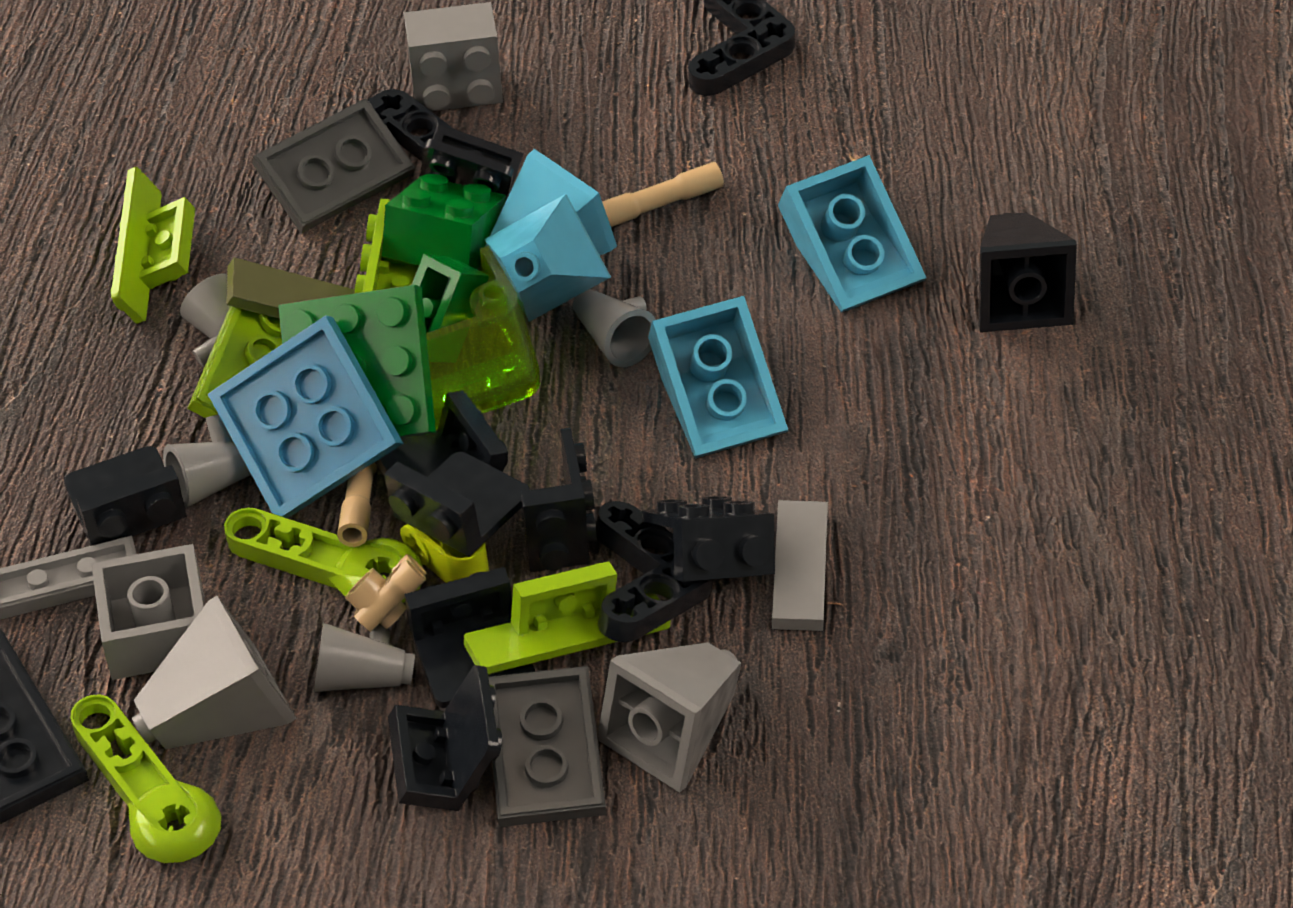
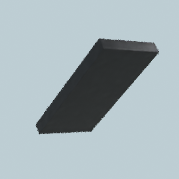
(34, 751)

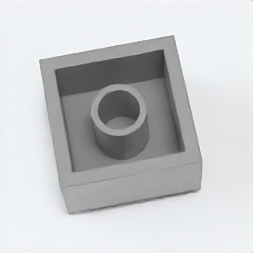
(454, 56)
(146, 606)

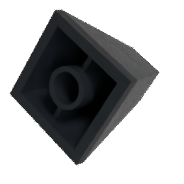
(1025, 274)

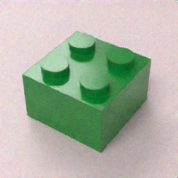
(440, 220)

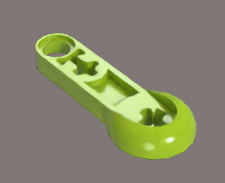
(320, 555)
(147, 787)

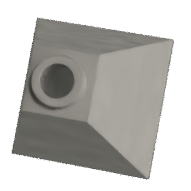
(210, 686)
(667, 707)

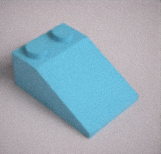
(850, 234)
(717, 376)

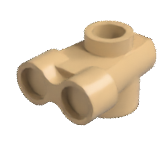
(380, 599)

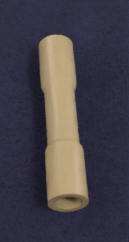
(682, 187)
(356, 508)

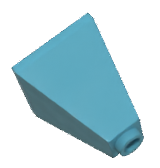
(545, 181)
(548, 257)

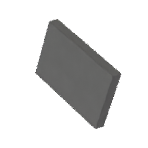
(333, 165)
(548, 747)

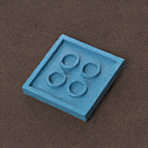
(305, 418)

